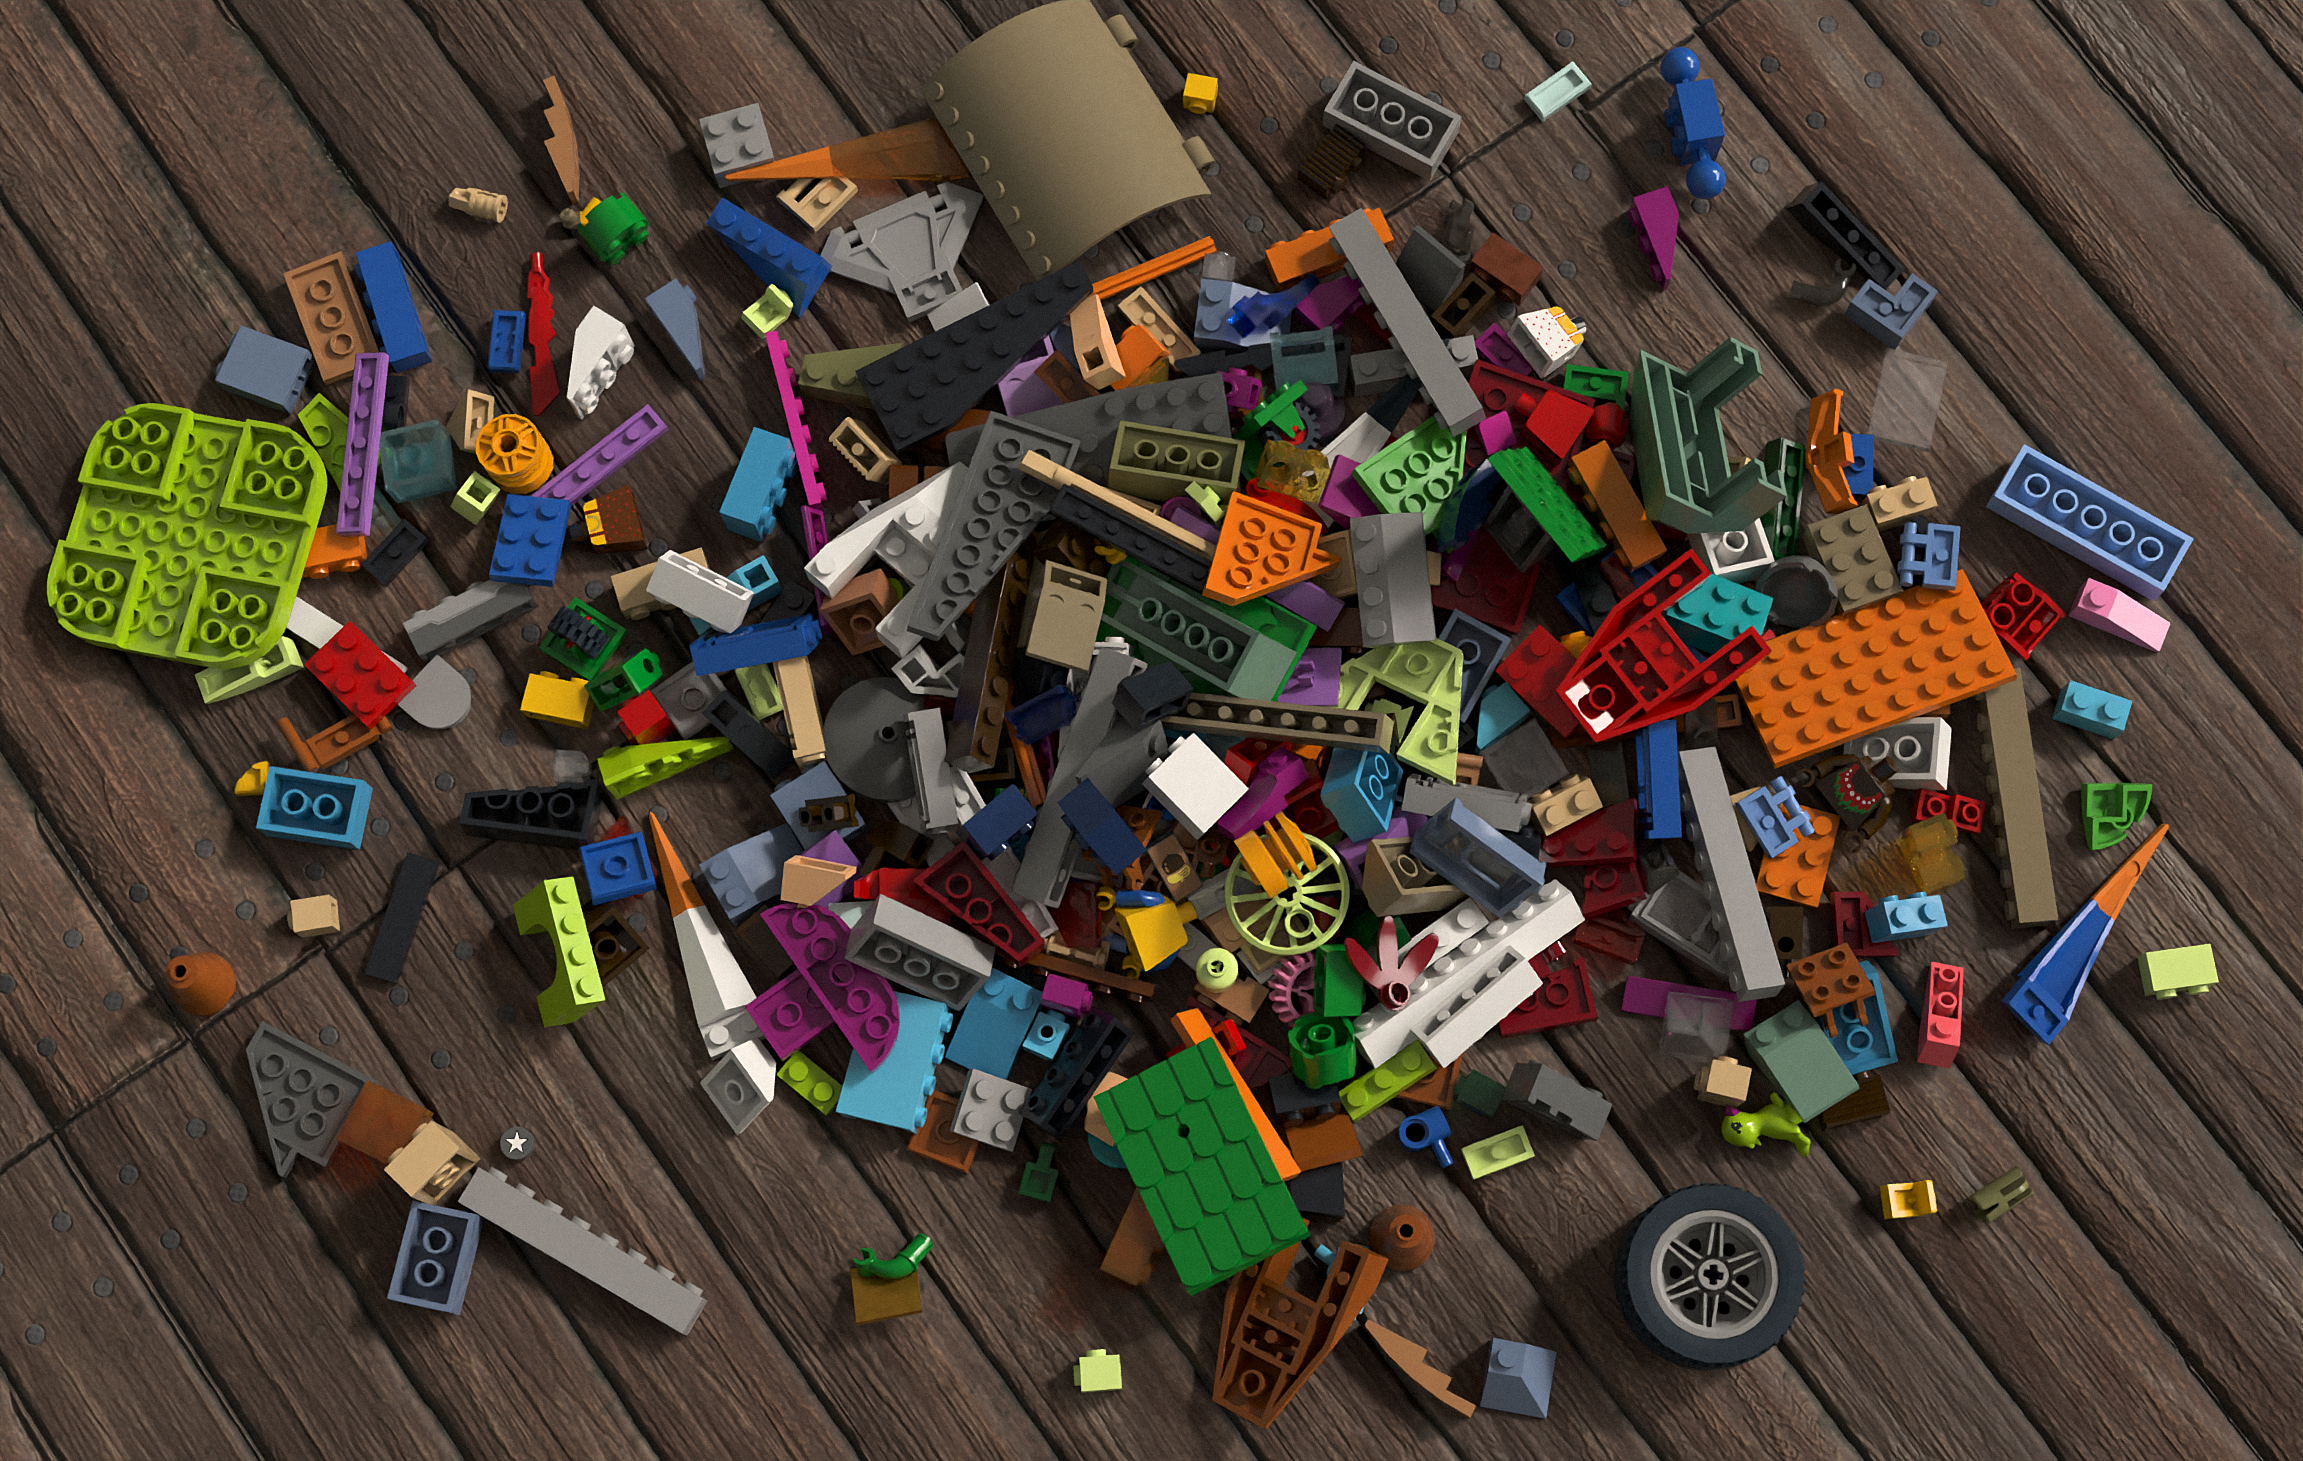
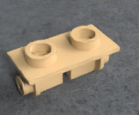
(1086, 956)

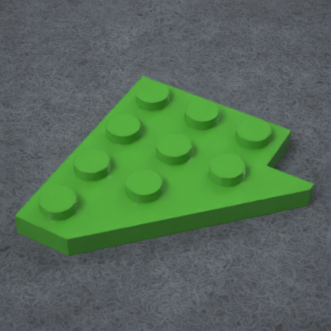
(1415, 473)

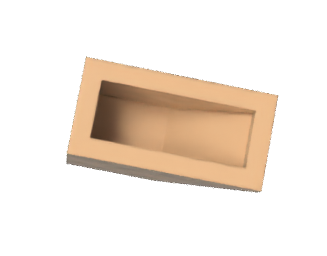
(811, 879)

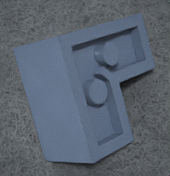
(1890, 316)

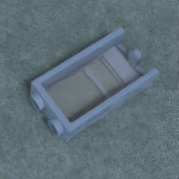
(1477, 858)

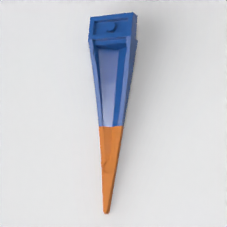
(2057, 974)

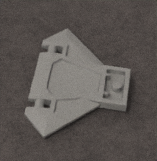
(909, 248)

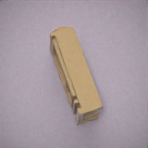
(801, 710)

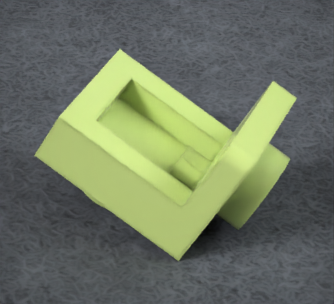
(768, 311)

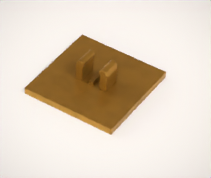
(884, 1298)

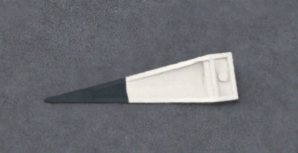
(1370, 430)

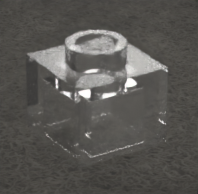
(1219, 267)
(572, 767)

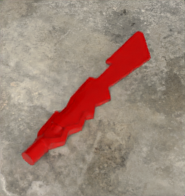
(543, 378)

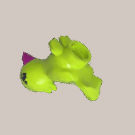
(1773, 1120)

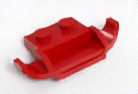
(899, 886)

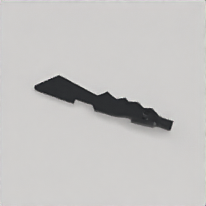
(1258, 355)

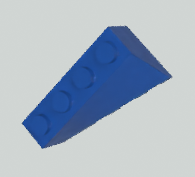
(771, 254)

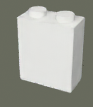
(1193, 784)

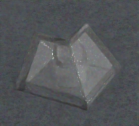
(1695, 1027)

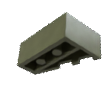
(833, 374)

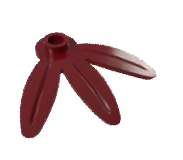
(1388, 977)

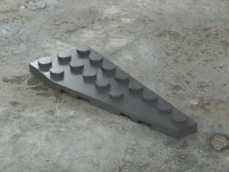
(989, 519)

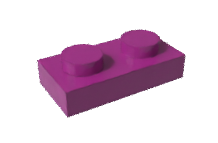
(1499, 350)

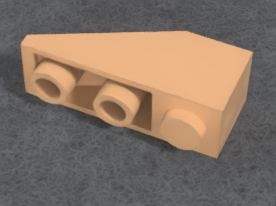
(1095, 344)

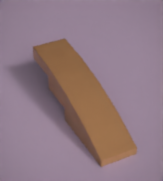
(564, 145)
(1409, 1359)

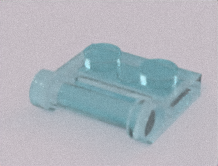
(1305, 367)

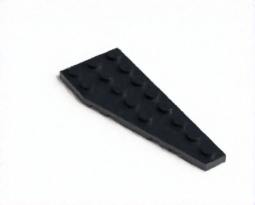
(950, 370)

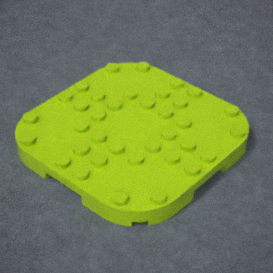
(188, 536)

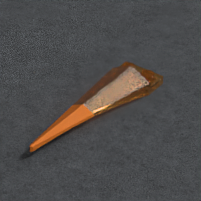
(905, 152)

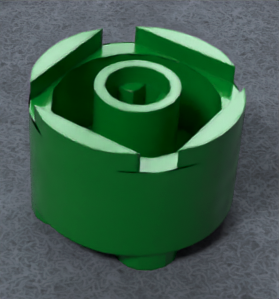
(614, 228)
(1322, 1049)

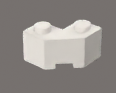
(924, 676)

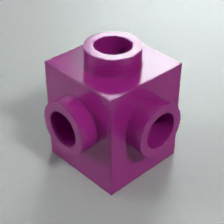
(1240, 390)

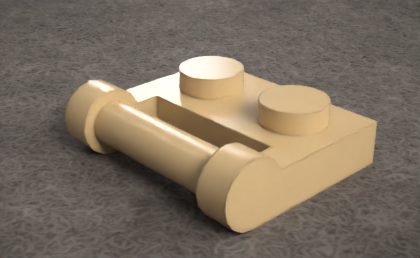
(820, 202)

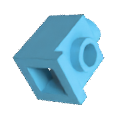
(1047, 1047)

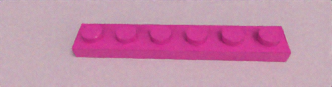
(793, 409)

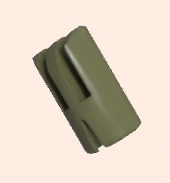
(2000, 1195)

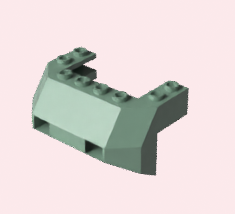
(1683, 444)

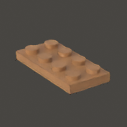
(331, 315)

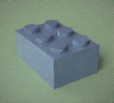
(436, 1257)

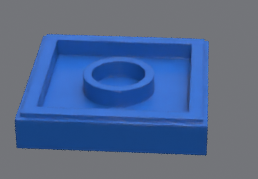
(617, 868)

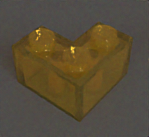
(1929, 854)

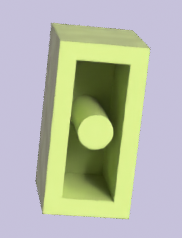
(2178, 970)

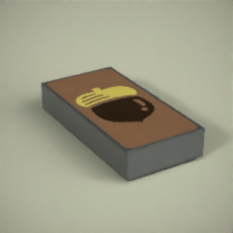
(1173, 866)

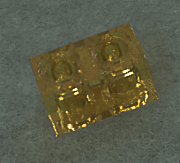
(1289, 477)

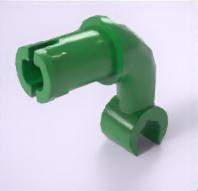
(901, 1266)

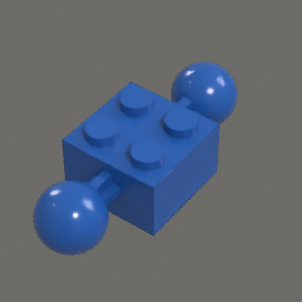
(1694, 122)

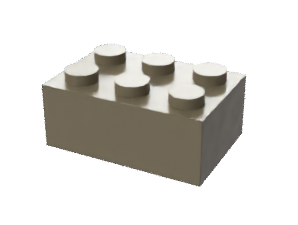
(1855, 559)

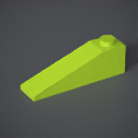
(640, 766)

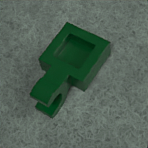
(1039, 1178)

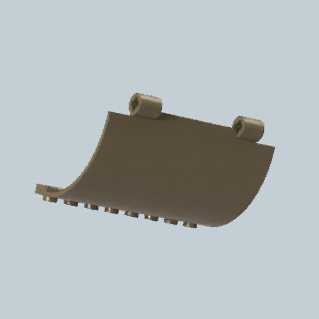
(1063, 131)

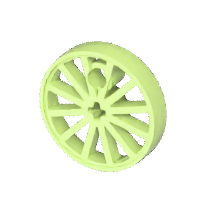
(1292, 907)

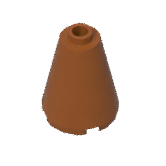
(200, 982)
(1402, 1252)

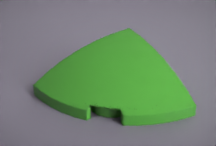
(2111, 809)

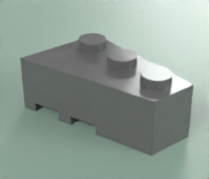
(1557, 1100)

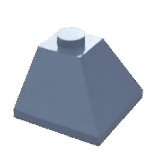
(1518, 1378)

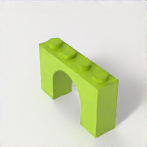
(577, 984)

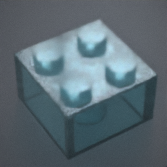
(417, 461)

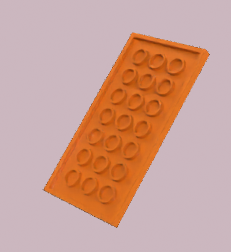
(1872, 670)

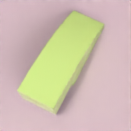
(226, 683)

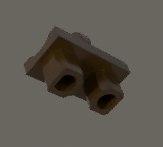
(829, 813)

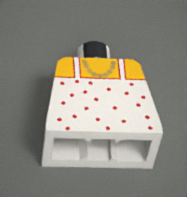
(1547, 338)

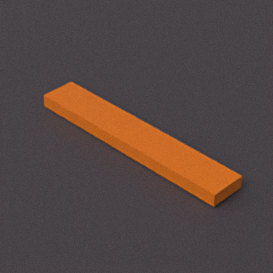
(1194, 1029)

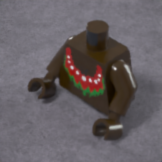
(1856, 791)

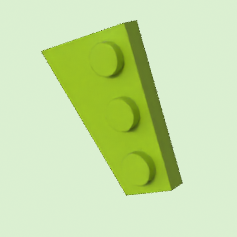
(328, 433)

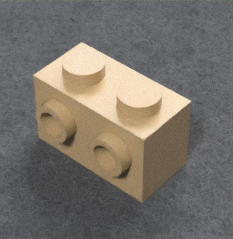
(1900, 503)
(1563, 804)
(1723, 1082)

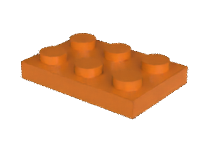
(1800, 870)

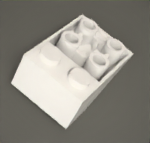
(598, 352)

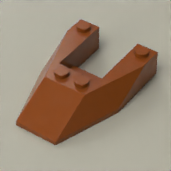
(1279, 1336)

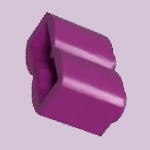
(1066, 996)

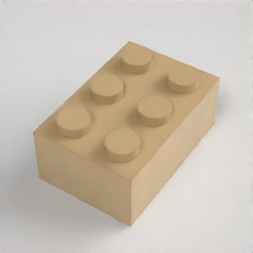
(431, 1163)

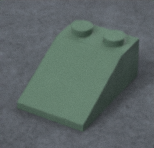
(1800, 1061)

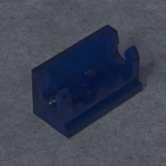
(1043, 714)

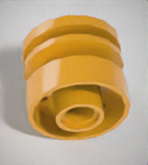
(514, 454)
(1276, 854)

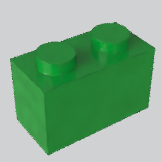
(1336, 984)

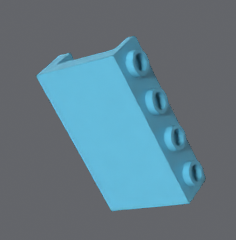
(900, 1086)

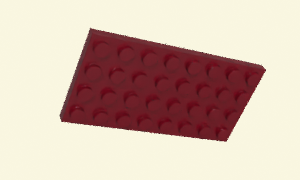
(1490, 583)

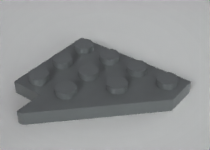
(301, 1096)

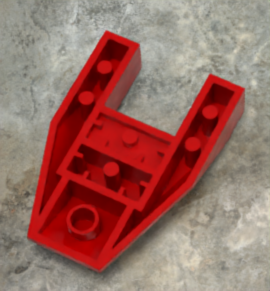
(1639, 666)

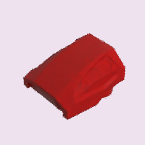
(2021, 615)

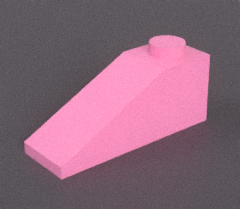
(2119, 615)

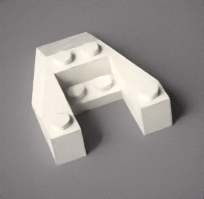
(901, 534)

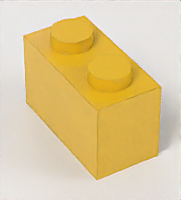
(557, 700)

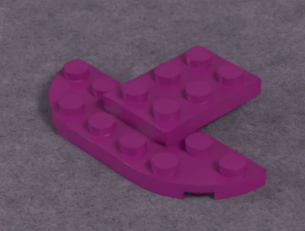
(824, 989)

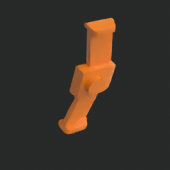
(1829, 453)

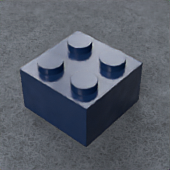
(998, 821)
(1100, 827)

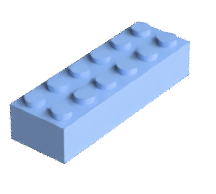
(2089, 523)

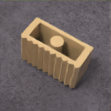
(864, 450)

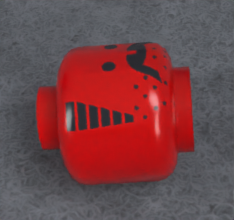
(1608, 424)

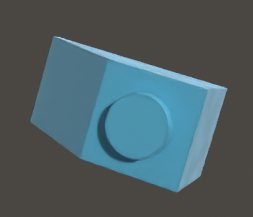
(1498, 715)

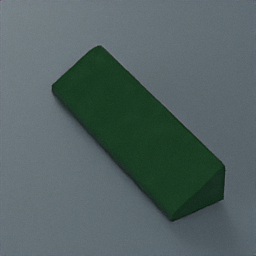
(1783, 520)

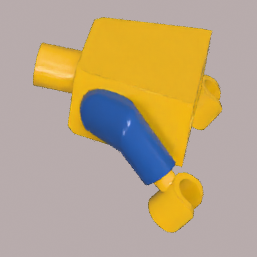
(1150, 927)

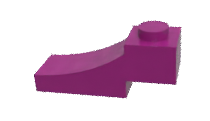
(1266, 794)

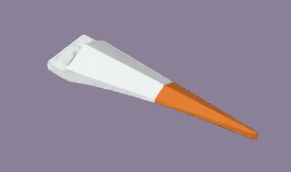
(712, 972)

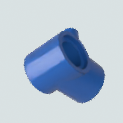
(1434, 1130)

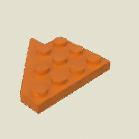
(1263, 551)

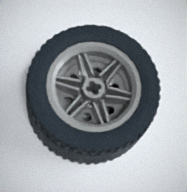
(1762, 1252)

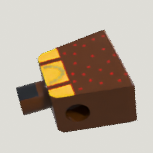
(611, 523)

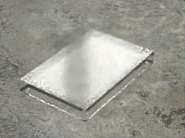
(1907, 399)

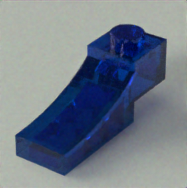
(1269, 308)

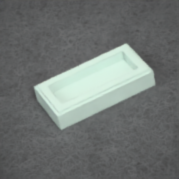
(1557, 91)

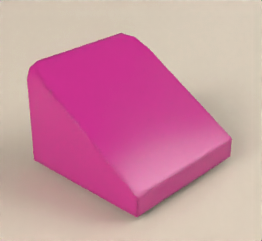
(1496, 433)

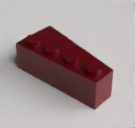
(978, 901)

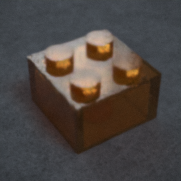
(382, 1122)

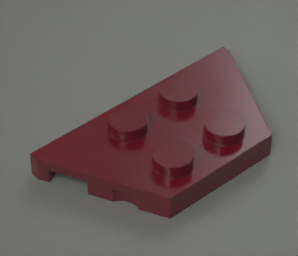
(1255, 1062)

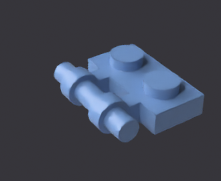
(1940, 555)
(1768, 822)

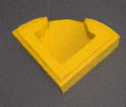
(253, 780)

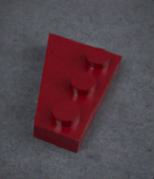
(1594, 839)
(1611, 887)

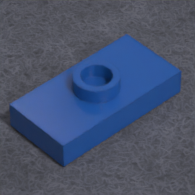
(506, 341)
(1860, 473)

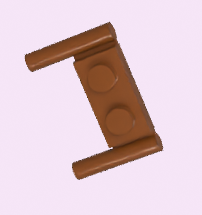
(332, 743)

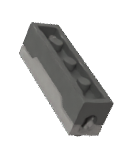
(467, 616)

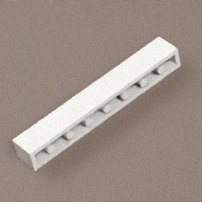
(1527, 929)

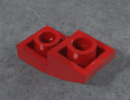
(1963, 811)

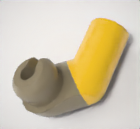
(572, 219)

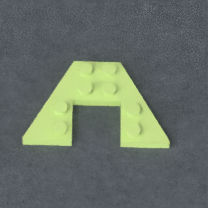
(1427, 674)

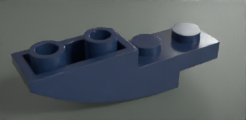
(1468, 505)

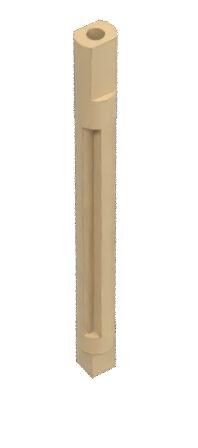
(1056, 475)

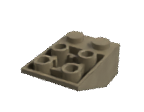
(1065, 616)

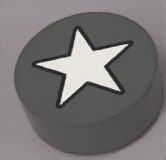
(517, 1143)

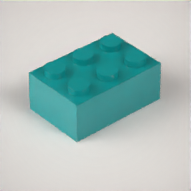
(1717, 614)

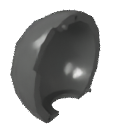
(1801, 592)

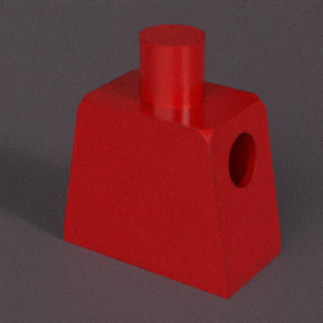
(1553, 422)

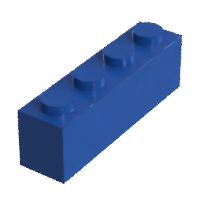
(393, 307)

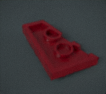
(1559, 1002)

